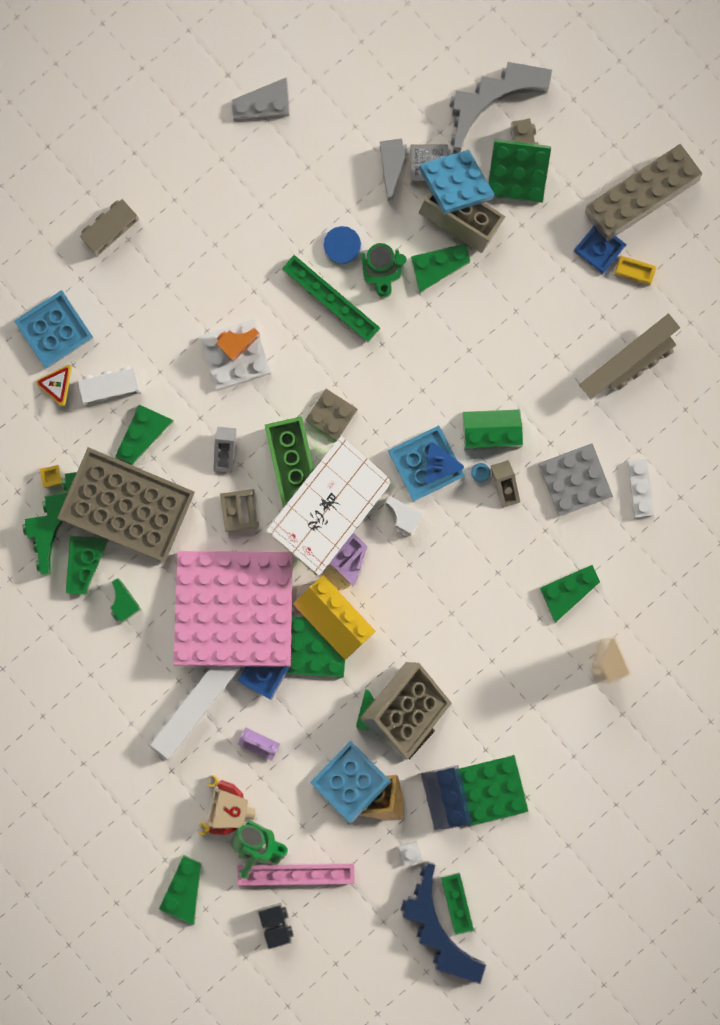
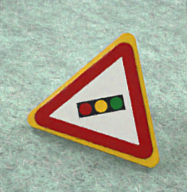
(56, 384)

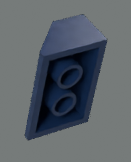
(446, 797)

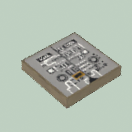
(424, 153)

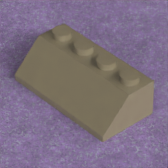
(472, 224)

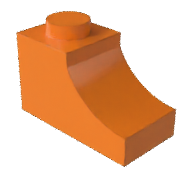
(235, 344)

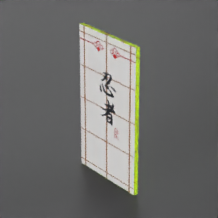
(329, 506)

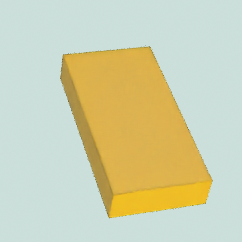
(635, 270)

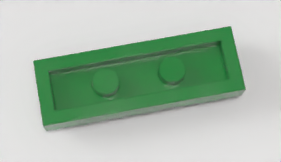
(457, 903)

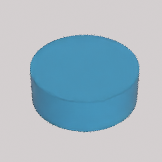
(480, 472)

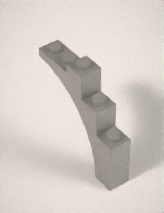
(517, 80)

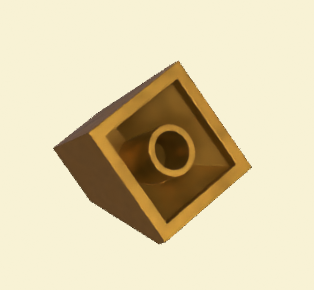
(388, 803)

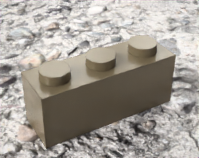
(109, 227)

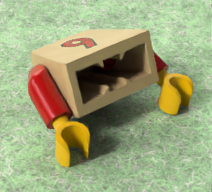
(227, 809)

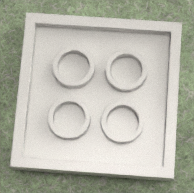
(247, 366)

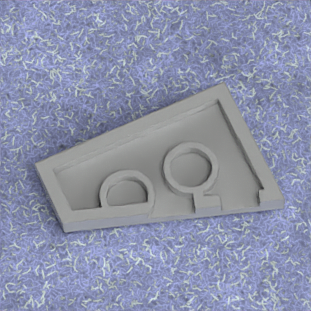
(263, 102)

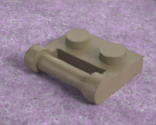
(233, 511)

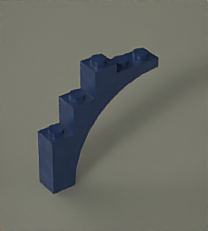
(450, 957)

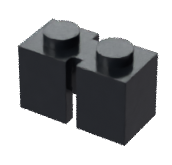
(276, 935)

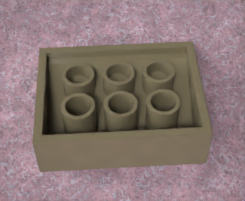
(406, 709)

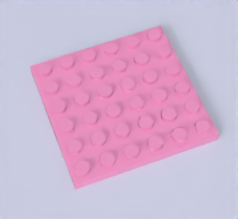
(233, 609)

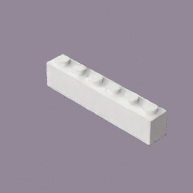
(192, 709)

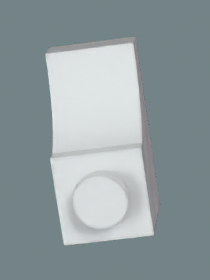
(406, 517)

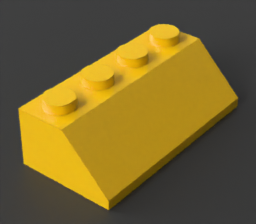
(334, 617)

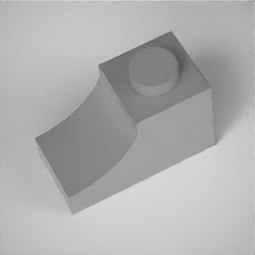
(224, 449)

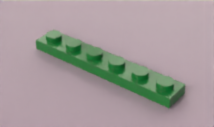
(331, 298)

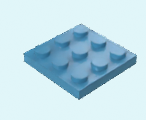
(456, 181)
(53, 329)
(411, 463)
(350, 782)

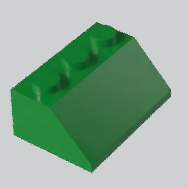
(492, 429)

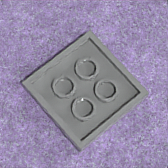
(575, 479)

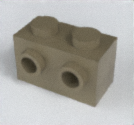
(523, 131)

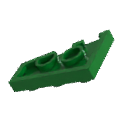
(141, 433)

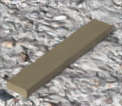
(629, 356)

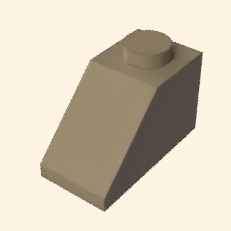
(505, 483)

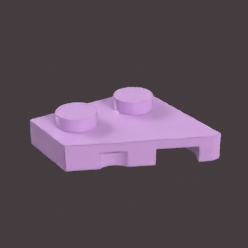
(350, 558)

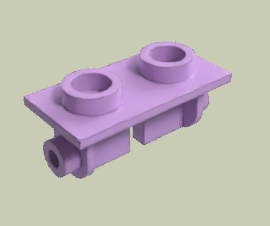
(258, 744)

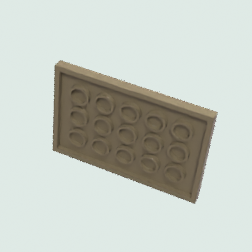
(126, 504)

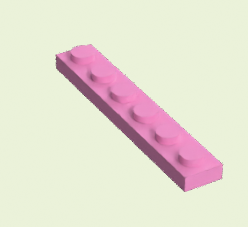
(298, 874)

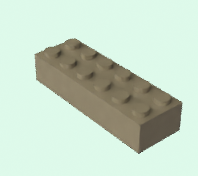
(643, 192)

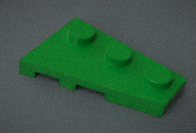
(438, 264)
(83, 562)
(568, 591)
(183, 891)

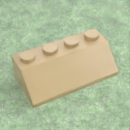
(609, 662)

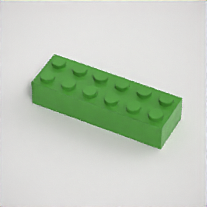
(289, 455)

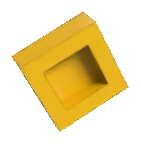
(51, 476)

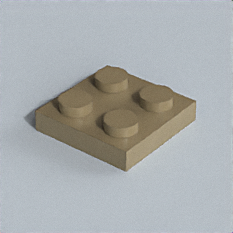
(331, 414)

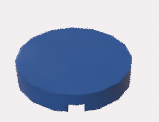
(342, 245)

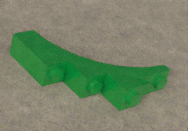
(45, 528)

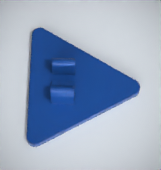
(440, 464)

